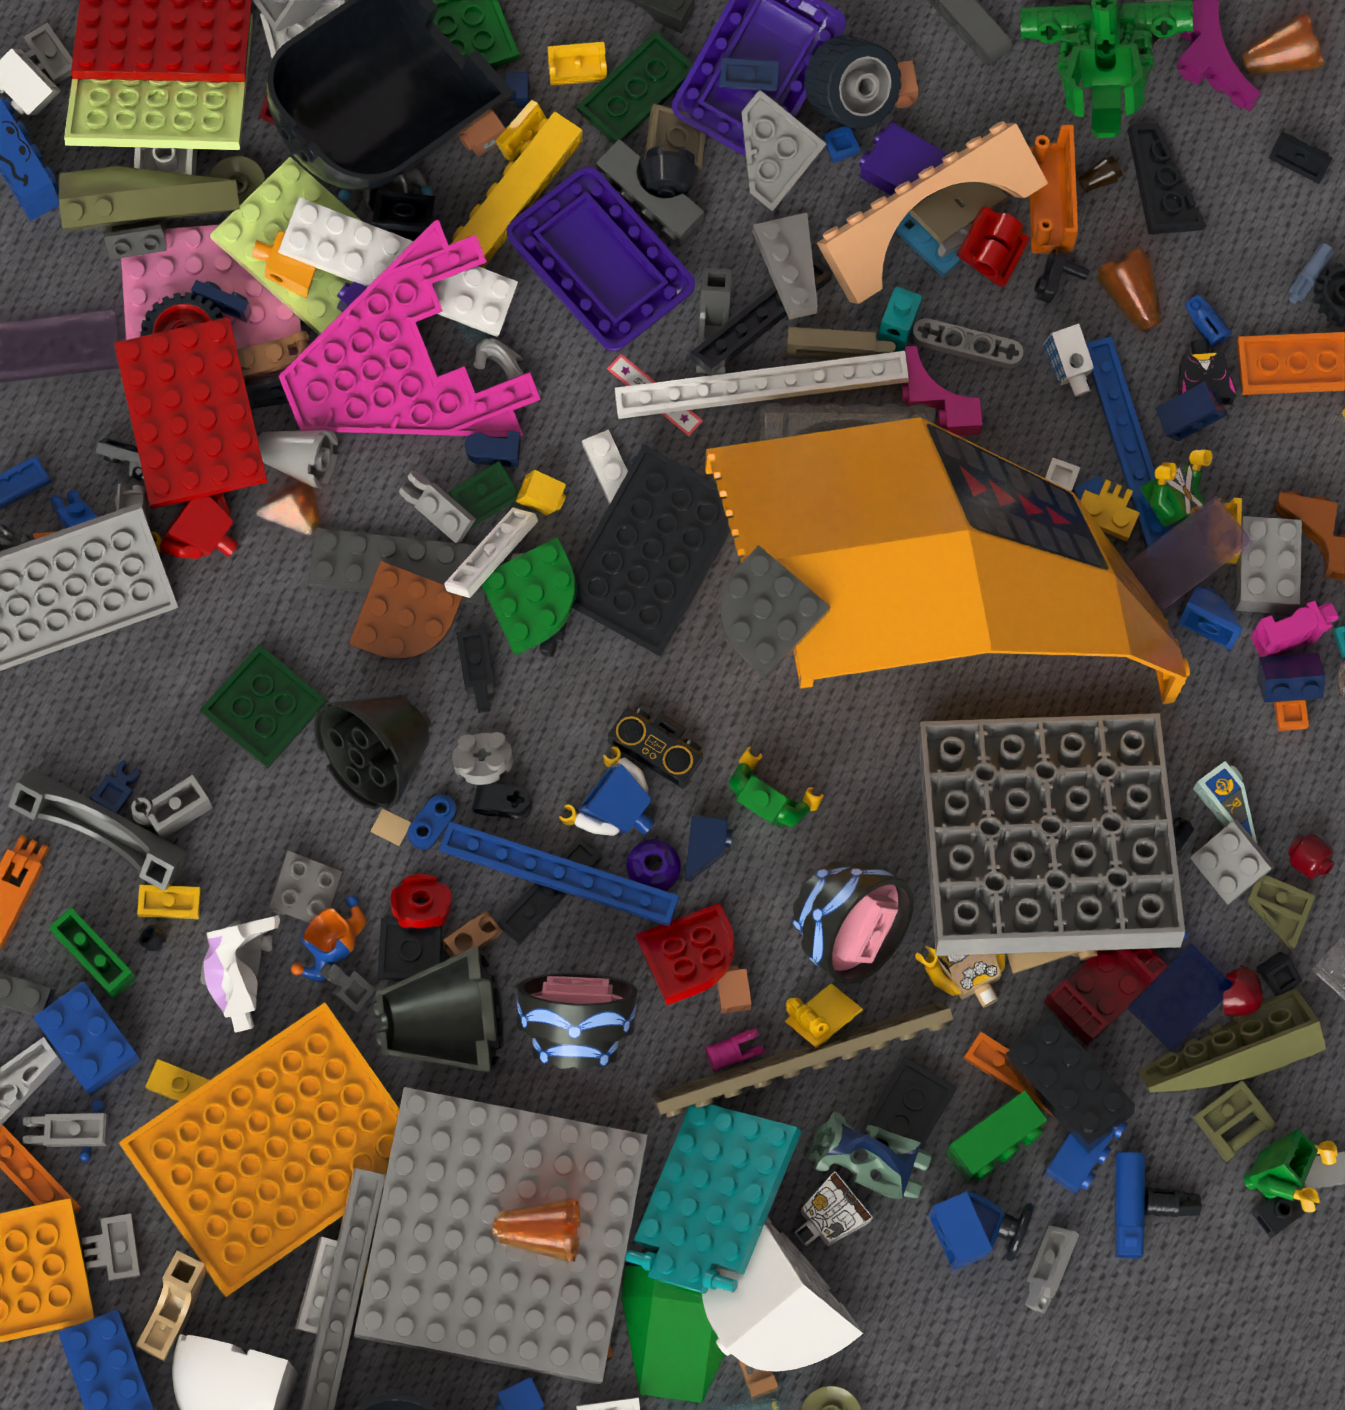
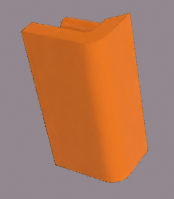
(1055, 204)

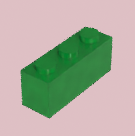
(92, 953)

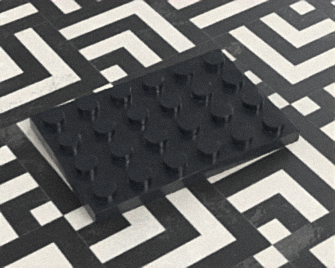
(651, 550)

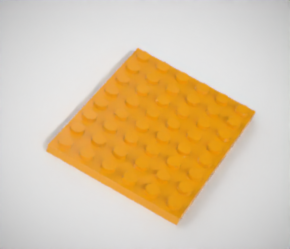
(267, 1148)

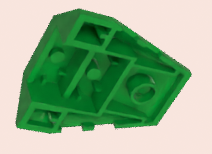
(669, 1338)

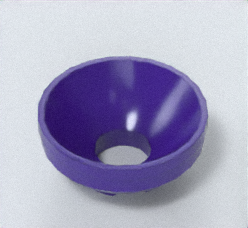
(660, 879)

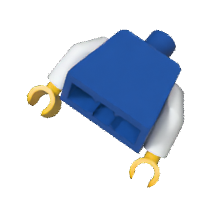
(615, 801)

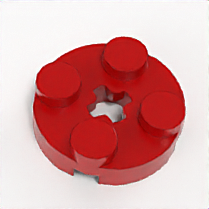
(424, 915)

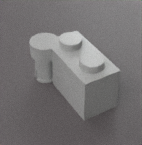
(172, 808)

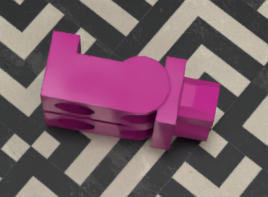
(1291, 633)

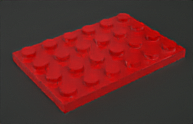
(162, 40)
(190, 412)

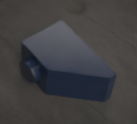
(706, 844)

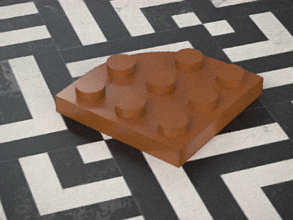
(404, 614)

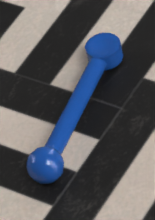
(97, 1106)

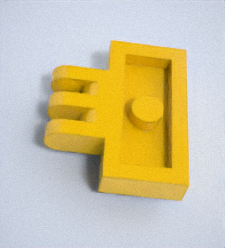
(1111, 511)

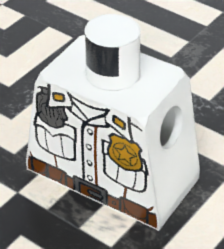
(832, 1213)

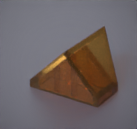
(293, 508)

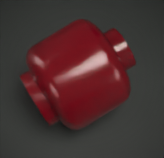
(1311, 856)

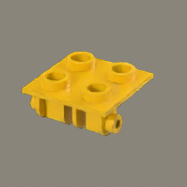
(821, 1015)

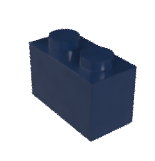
(1291, 677)

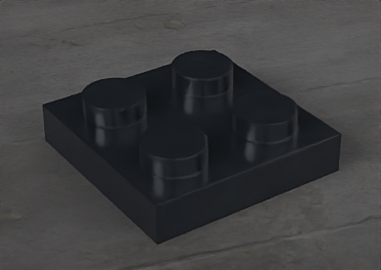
(406, 950)

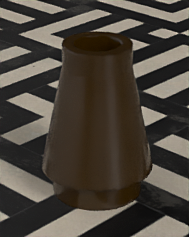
(1101, 174)

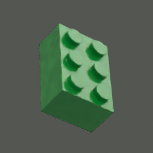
(997, 1138)

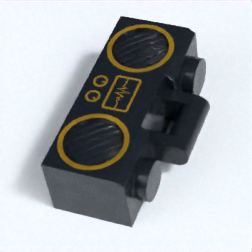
(656, 750)

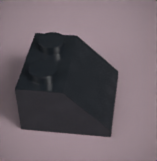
(403, 213)

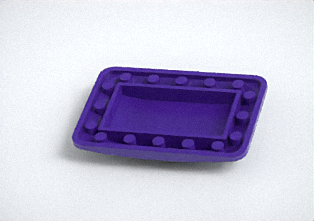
(754, 31)
(600, 258)

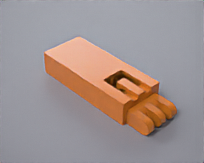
(13, 897)

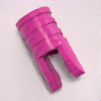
(728, 1051)

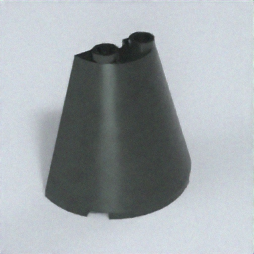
(444, 1014)

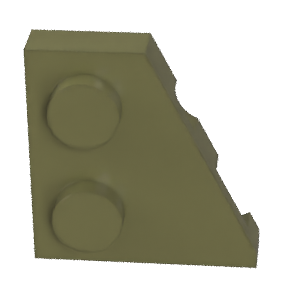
(1281, 908)

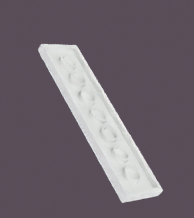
(364, 251)

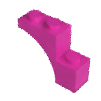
(959, 413)

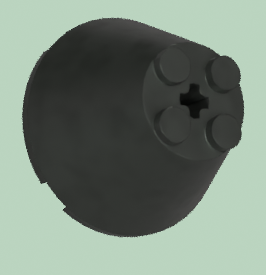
(373, 746)

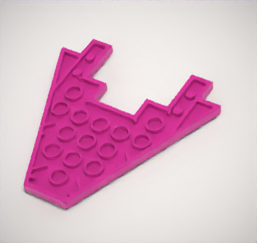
(375, 371)

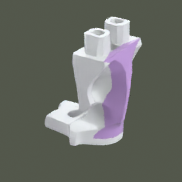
(227, 977)

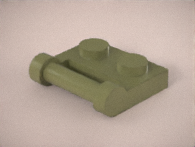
(1226, 1113)

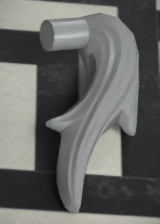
(500, 353)

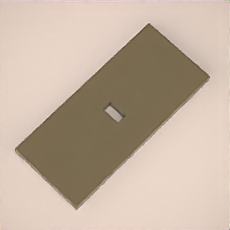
(945, 218)

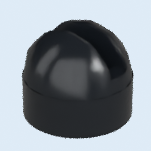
(152, 938)

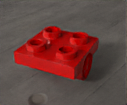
(994, 245)

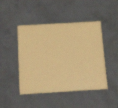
(390, 827)

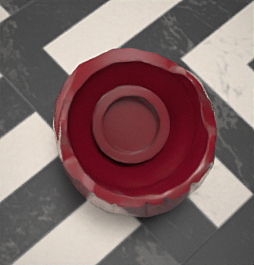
(1244, 995)

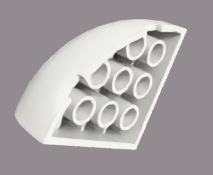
(779, 1311)
(223, 1377)

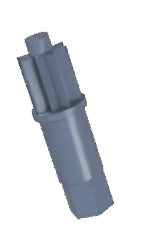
(1307, 277)

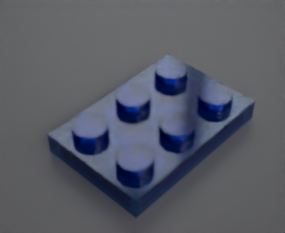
(1181, 997)

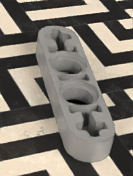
(969, 338)

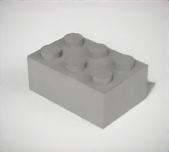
(1269, 567)

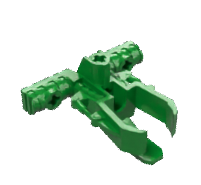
(1106, 51)

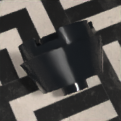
(668, 172)

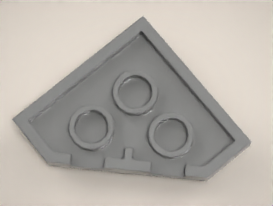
(776, 149)

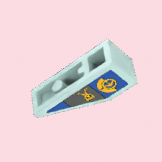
(1226, 796)

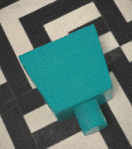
(901, 316)

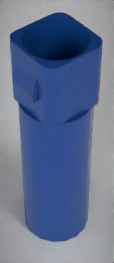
(1130, 1205)

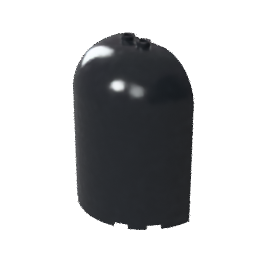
(376, 91)

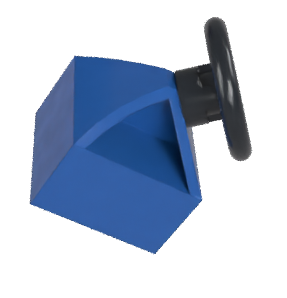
(970, 1225)

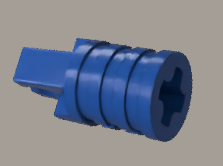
(1201, 315)

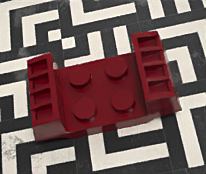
(1104, 989)

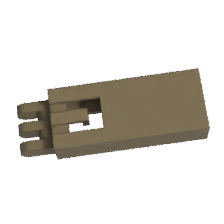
(833, 344)

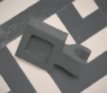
(350, 987)

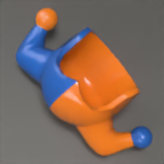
(330, 938)

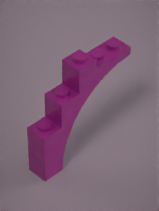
(1211, 60)

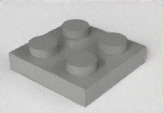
(1232, 861)

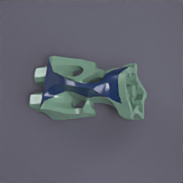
(837, 1141)

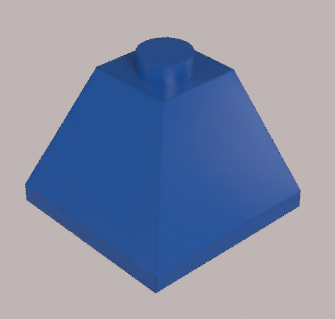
(1211, 617)

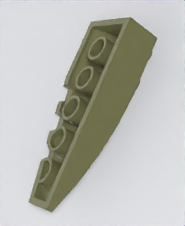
(139, 195)
(1243, 1048)

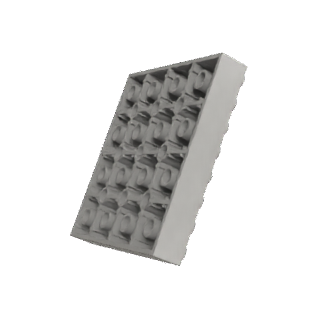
(1049, 835)
(444, 1278)

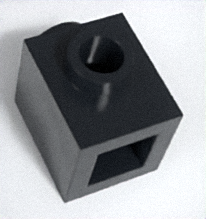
(1278, 1214)

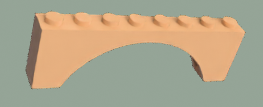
(860, 246)

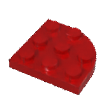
(689, 953)

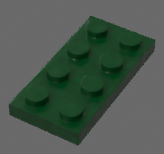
(630, 90)

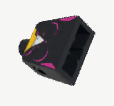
(1207, 367)

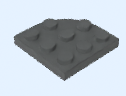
(767, 611)

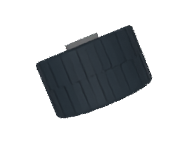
(853, 81)

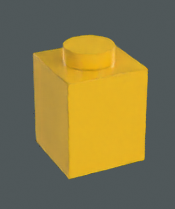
(541, 493)

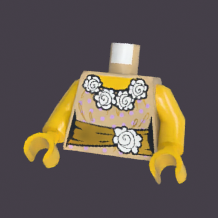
(965, 974)

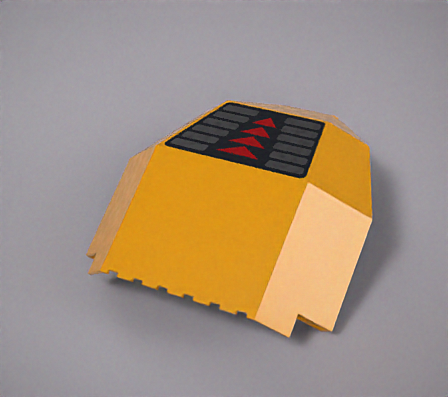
(935, 553)

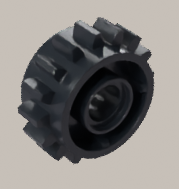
(1329, 295)

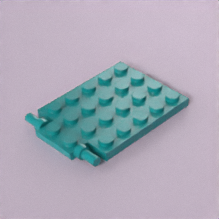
(713, 1197)

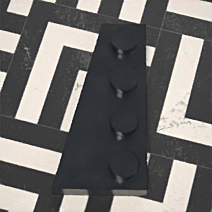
(1162, 192)

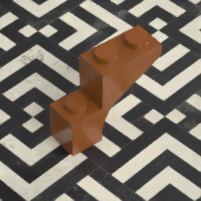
(1318, 524)

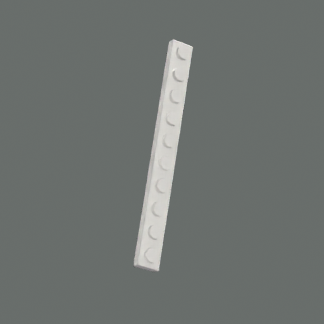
(761, 384)

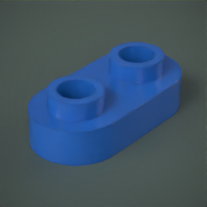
(433, 821)

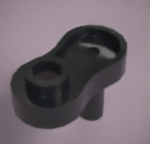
(1056, 264)

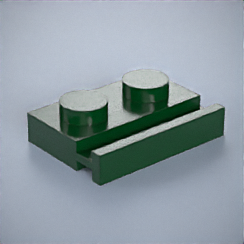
(485, 493)

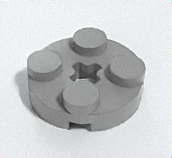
(472, 747)

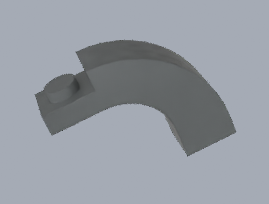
(714, 305)

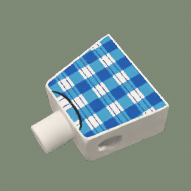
(1070, 347)

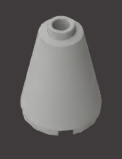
(301, 454)

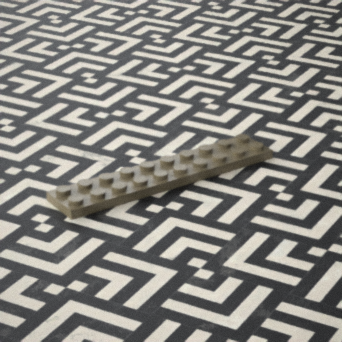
(791, 1061)

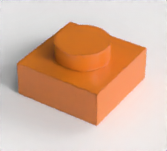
(1291, 715)

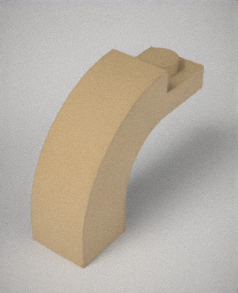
(178, 1297)

